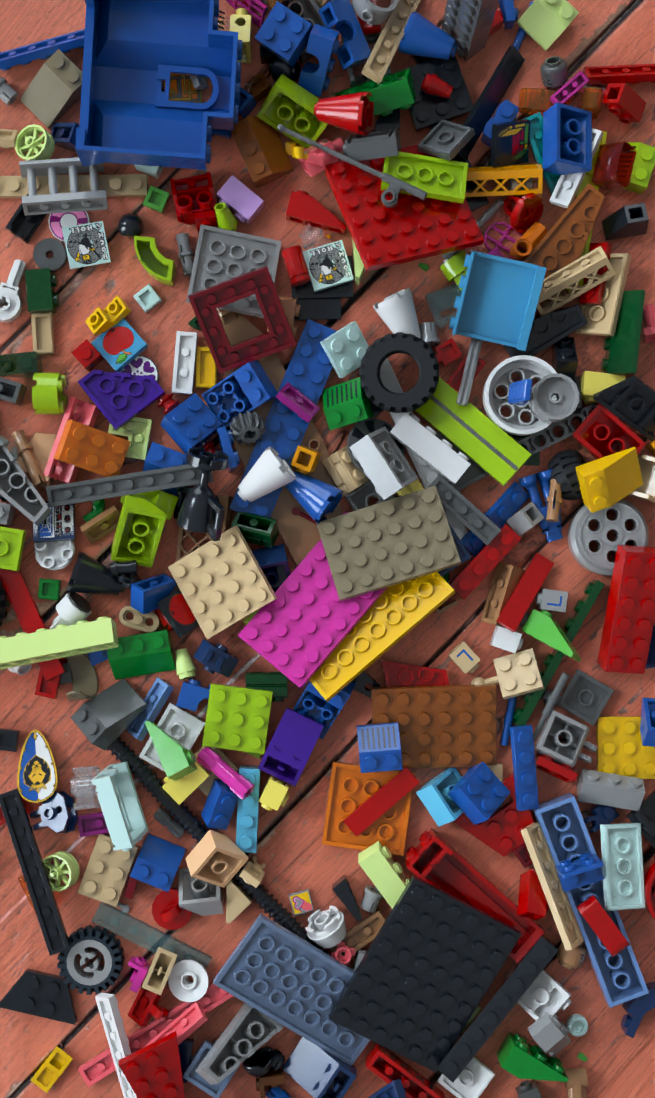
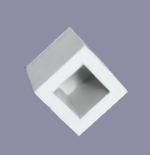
(506, 639)

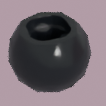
(130, 225)

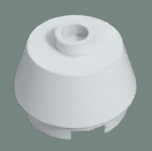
(326, 927)

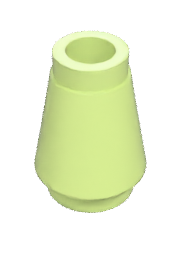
(184, 665)

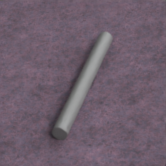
(482, 220)

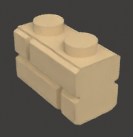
(343, 471)

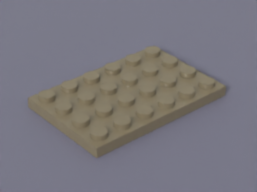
(388, 543)

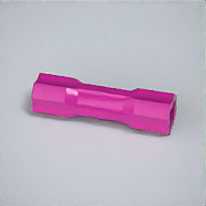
(237, 783)

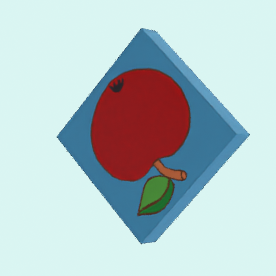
(120, 345)

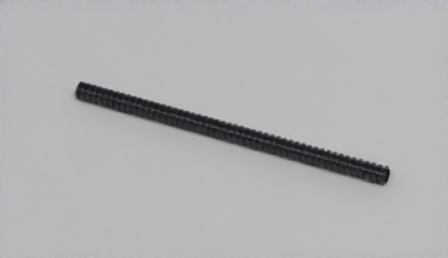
(198, 831)

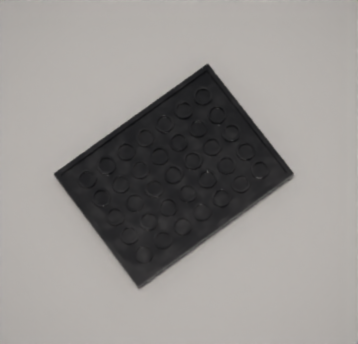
(424, 974)

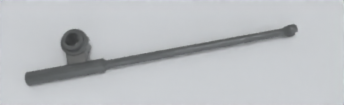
(395, 186)
(551, 699)

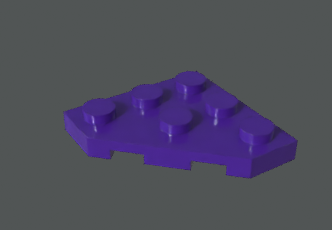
(120, 394)

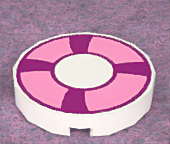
(60, 220)

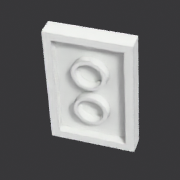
(178, 724)

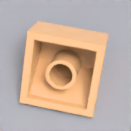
(215, 859)

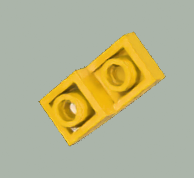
(102, 320)

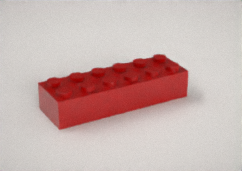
(629, 611)

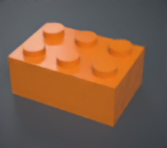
(91, 449)

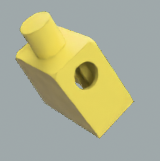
(242, 23)

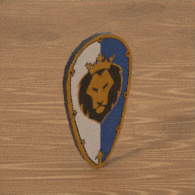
(37, 769)

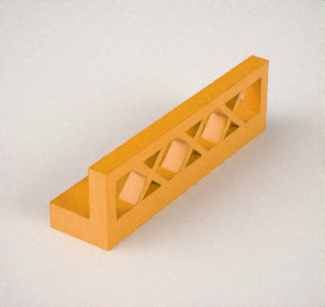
(505, 173)

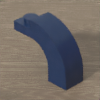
(636, 1010)

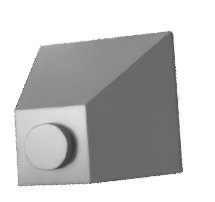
(199, 895)

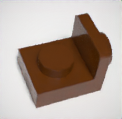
(273, 1078)

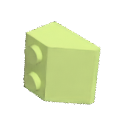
(547, 20)

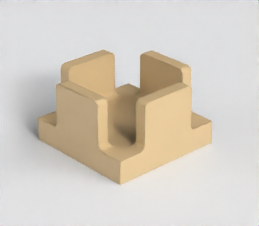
(647, 490)

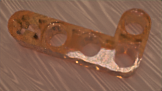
(537, 100)

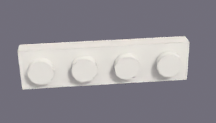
(570, 183)

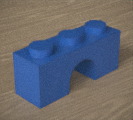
(341, 16)
(323, 45)
(192, 694)

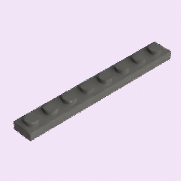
(124, 485)

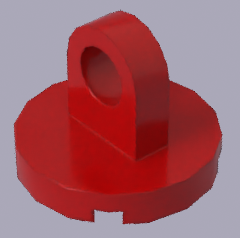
(526, 211)
(167, 910)

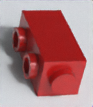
(624, 103)
(531, 899)

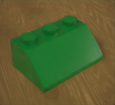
(142, 654)

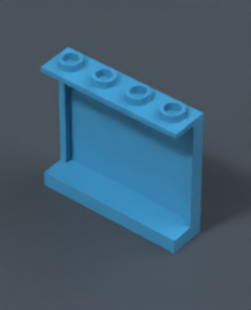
(497, 299)

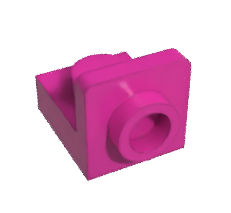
(138, 976)

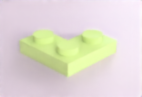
(138, 433)

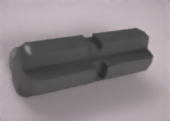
(166, 820)

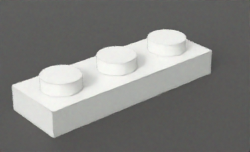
(184, 362)

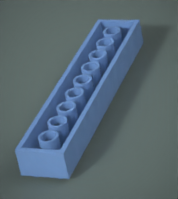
(568, 839)

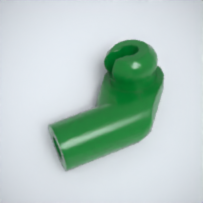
(98, 507)

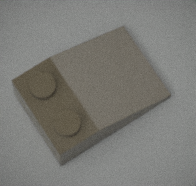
(53, 89)

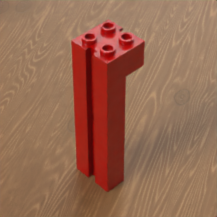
(448, 870)

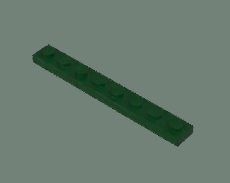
(553, 660)

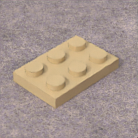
(107, 871)

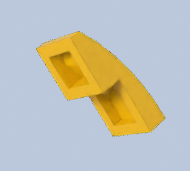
(51, 1069)

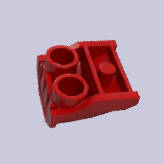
(193, 196)

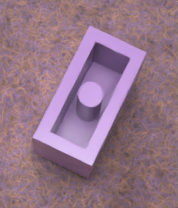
(240, 200)

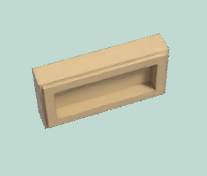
(43, 333)

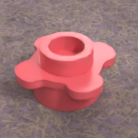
(349, 952)

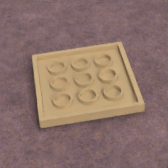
(222, 582)

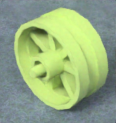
(29, 140)
(59, 871)

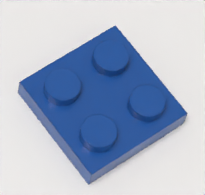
(226, 440)

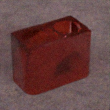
(613, 167)

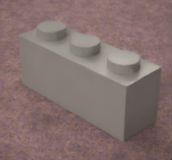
(610, 789)

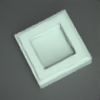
(147, 298)

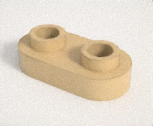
(139, 619)

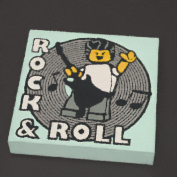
(86, 244)
(328, 266)

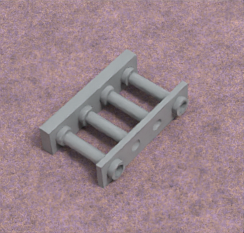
(63, 202)

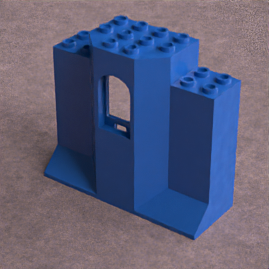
(127, 57)

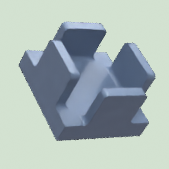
(193, 1077)

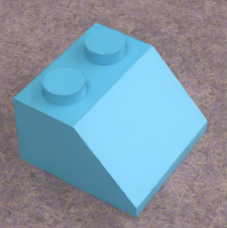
(435, 796)

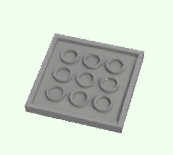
(229, 254)

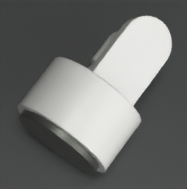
(71, 610)

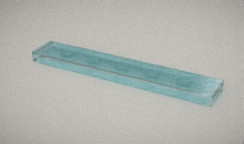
(146, 935)

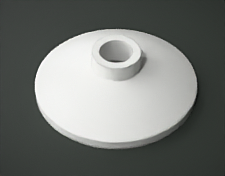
(182, 987)

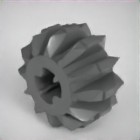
(247, 428)

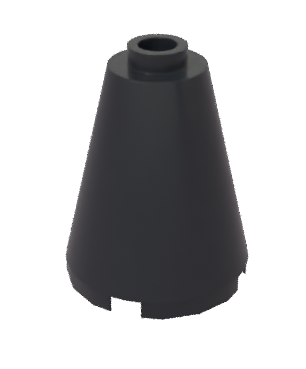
(93, 578)

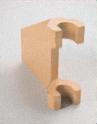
(42, 447)

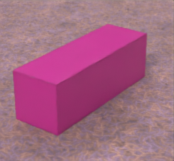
(569, 88)

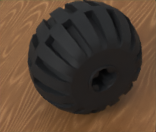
(565, 473)

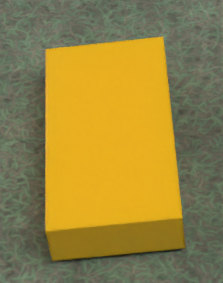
(205, 368)

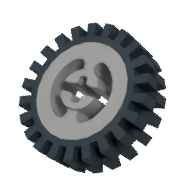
(94, 975)

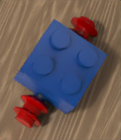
(189, 422)

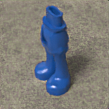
(550, 529)

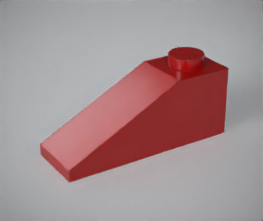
(307, 210)

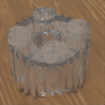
(83, 789)

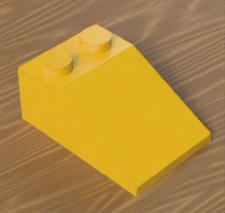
(609, 479)

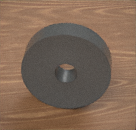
(46, 246)

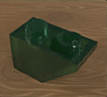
(20, 364)

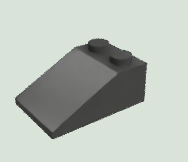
(109, 713)

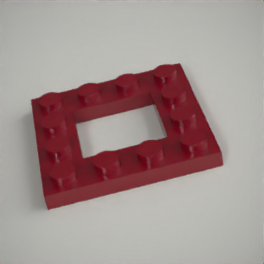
(205, 308)

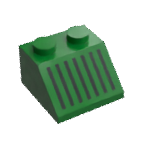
(346, 404)

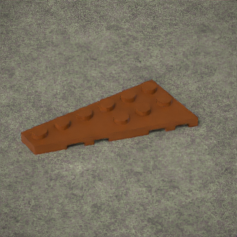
(568, 235)

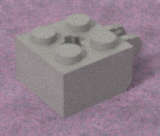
(572, 734)

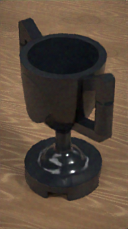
(201, 507)

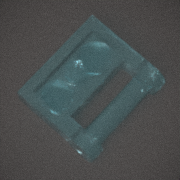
(441, 301)

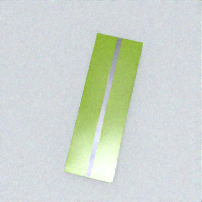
(474, 434)

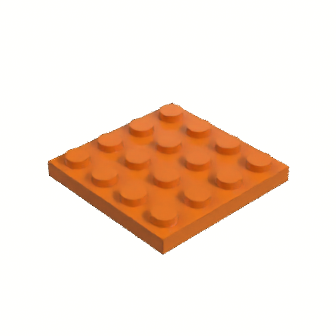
(348, 791)

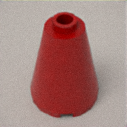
(347, 112)

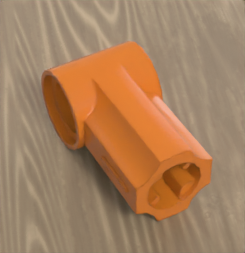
(528, 241)

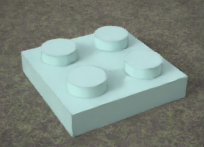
(345, 349)

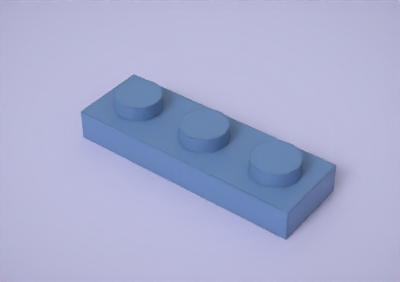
(155, 699)

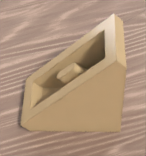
(236, 900)
(159, 971)

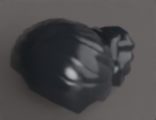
(263, 1061)

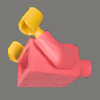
(313, 159)

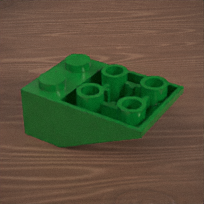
(529, 1061)

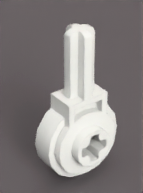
(11, 293)

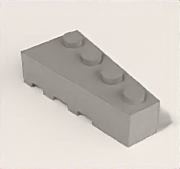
(19, 490)
(237, 1043)

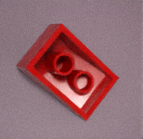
(605, 434)

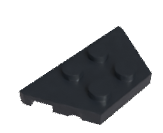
(633, 403)
(41, 996)

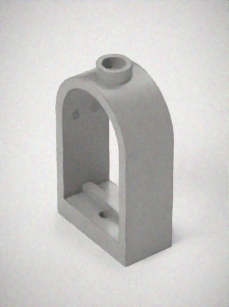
(371, 13)

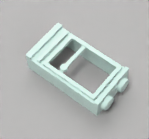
(120, 806)

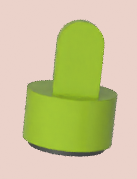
(453, 267)

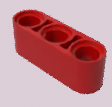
(603, 925)

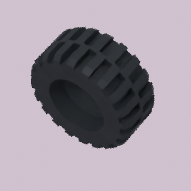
(379, 352)

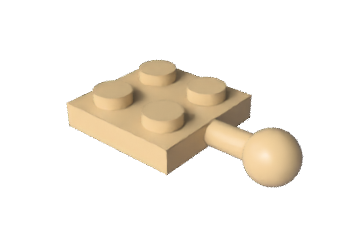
(515, 674)

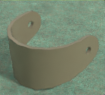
(84, 678)

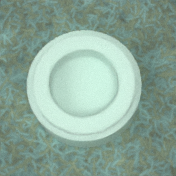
(577, 1025)

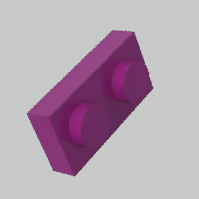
(297, 402)
(92, 824)

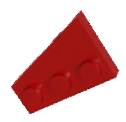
(413, 675)

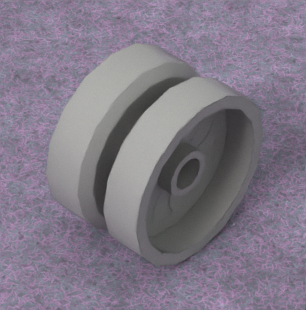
(549, 386)

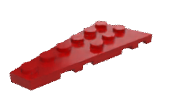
(155, 1069)

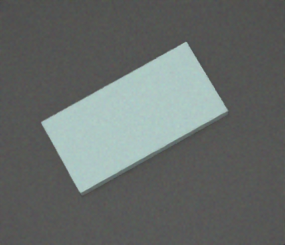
(622, 866)

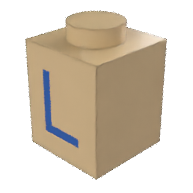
(464, 658)

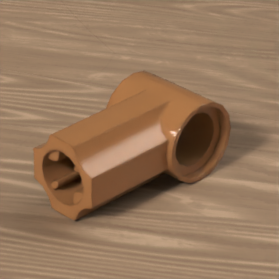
(577, 1082)

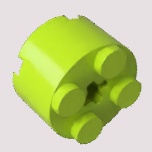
(49, 393)

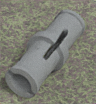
(185, 253)

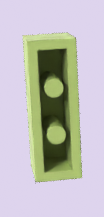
(383, 872)

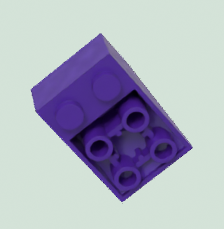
(291, 746)

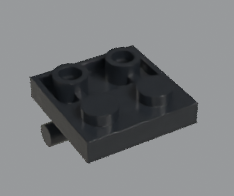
(646, 817)

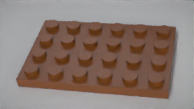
(440, 723)

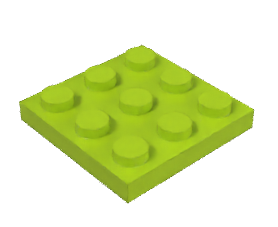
(237, 718)

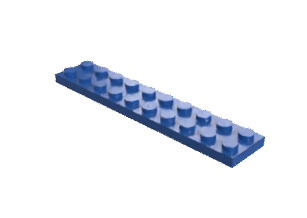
(284, 428)

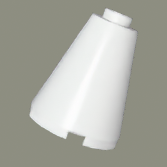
(399, 313)
(265, 476)

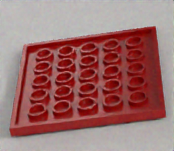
(399, 233)

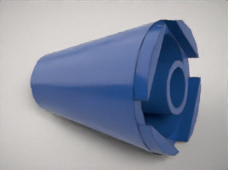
(426, 39)
(314, 495)

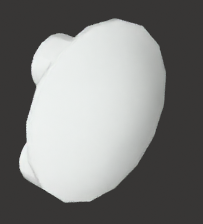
(54, 554)

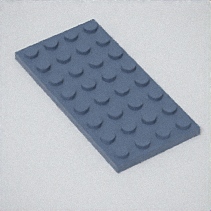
(291, 985)

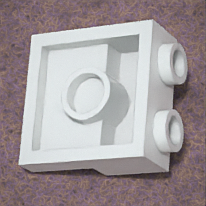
(545, 996)

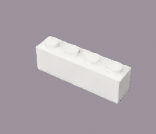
(429, 448)

